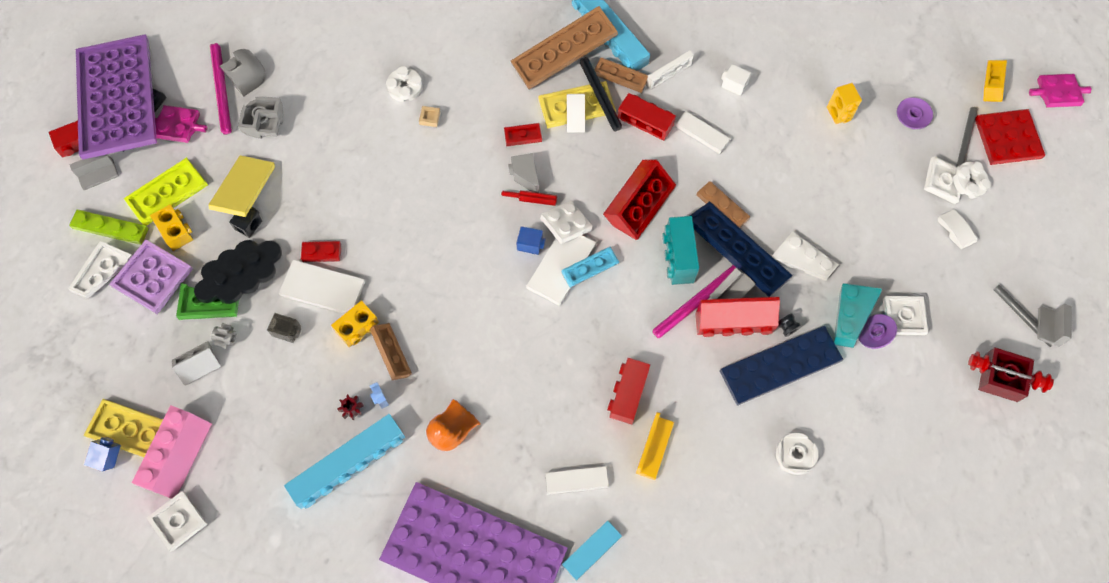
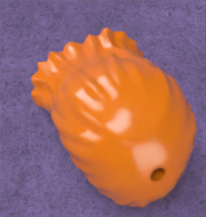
(450, 427)

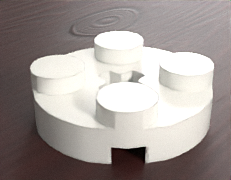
(400, 76)
(977, 174)
(805, 446)

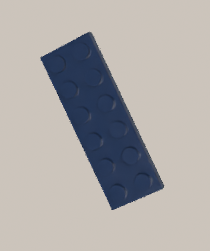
(739, 249)
(781, 365)

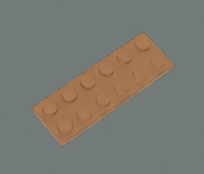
(564, 47)

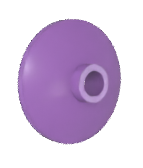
(919, 109)
(875, 325)

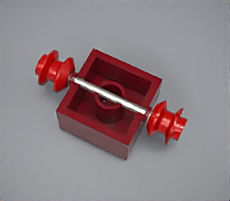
(1008, 374)

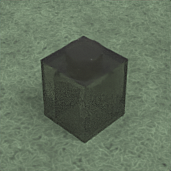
(284, 328)

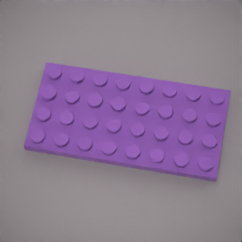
(114, 97)
(461, 544)

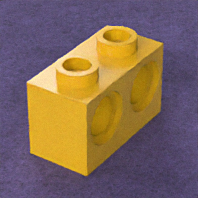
(995, 80)
(844, 103)
(170, 228)
(351, 320)

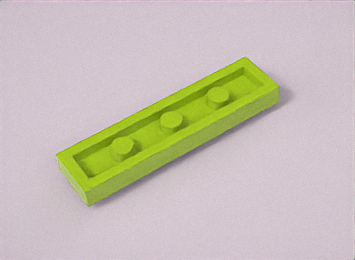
(109, 227)

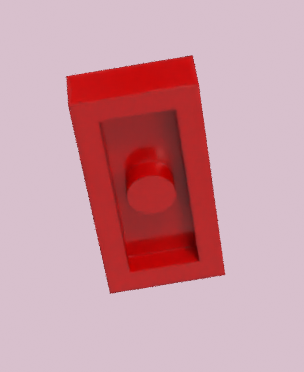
(522, 134)
(321, 251)

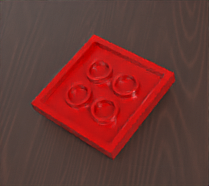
(1009, 137)

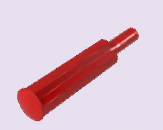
(532, 197)

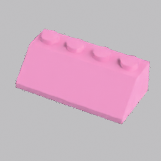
(172, 452)

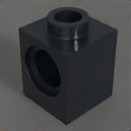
(248, 224)

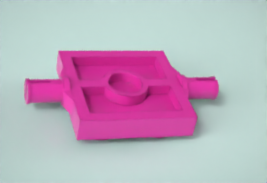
(1060, 90)
(178, 124)

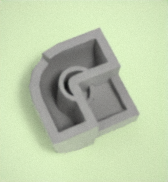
(244, 71)
(261, 117)

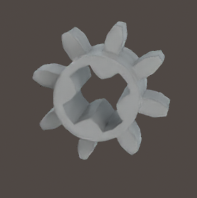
(223, 335)

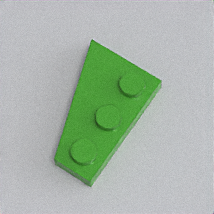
(192, 308)

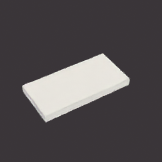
(548, 278)
(321, 287)

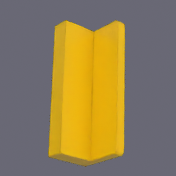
(655, 447)

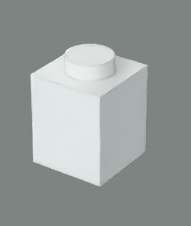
(735, 79)

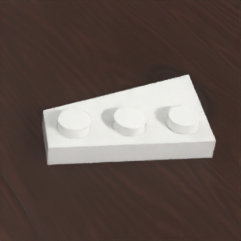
(802, 255)
(99, 269)

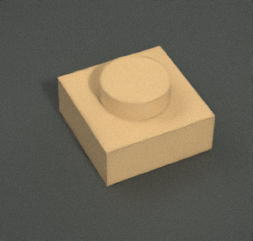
(429, 116)

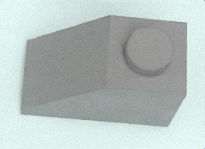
(524, 171)

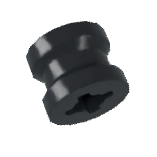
(789, 325)

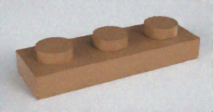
(621, 75)
(723, 203)
(390, 351)

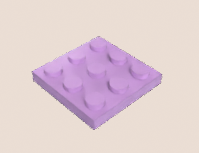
(151, 276)

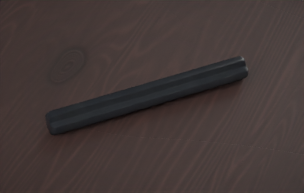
(600, 94)

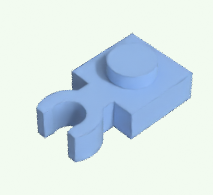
(378, 396)

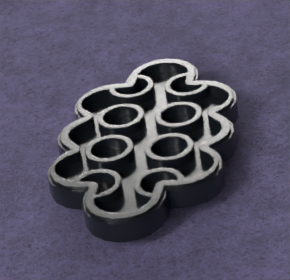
(238, 271)

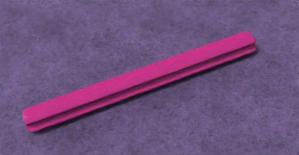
(220, 89)
(690, 305)

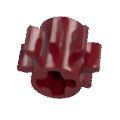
(345, 405)

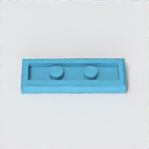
(590, 267)
(591, 550)

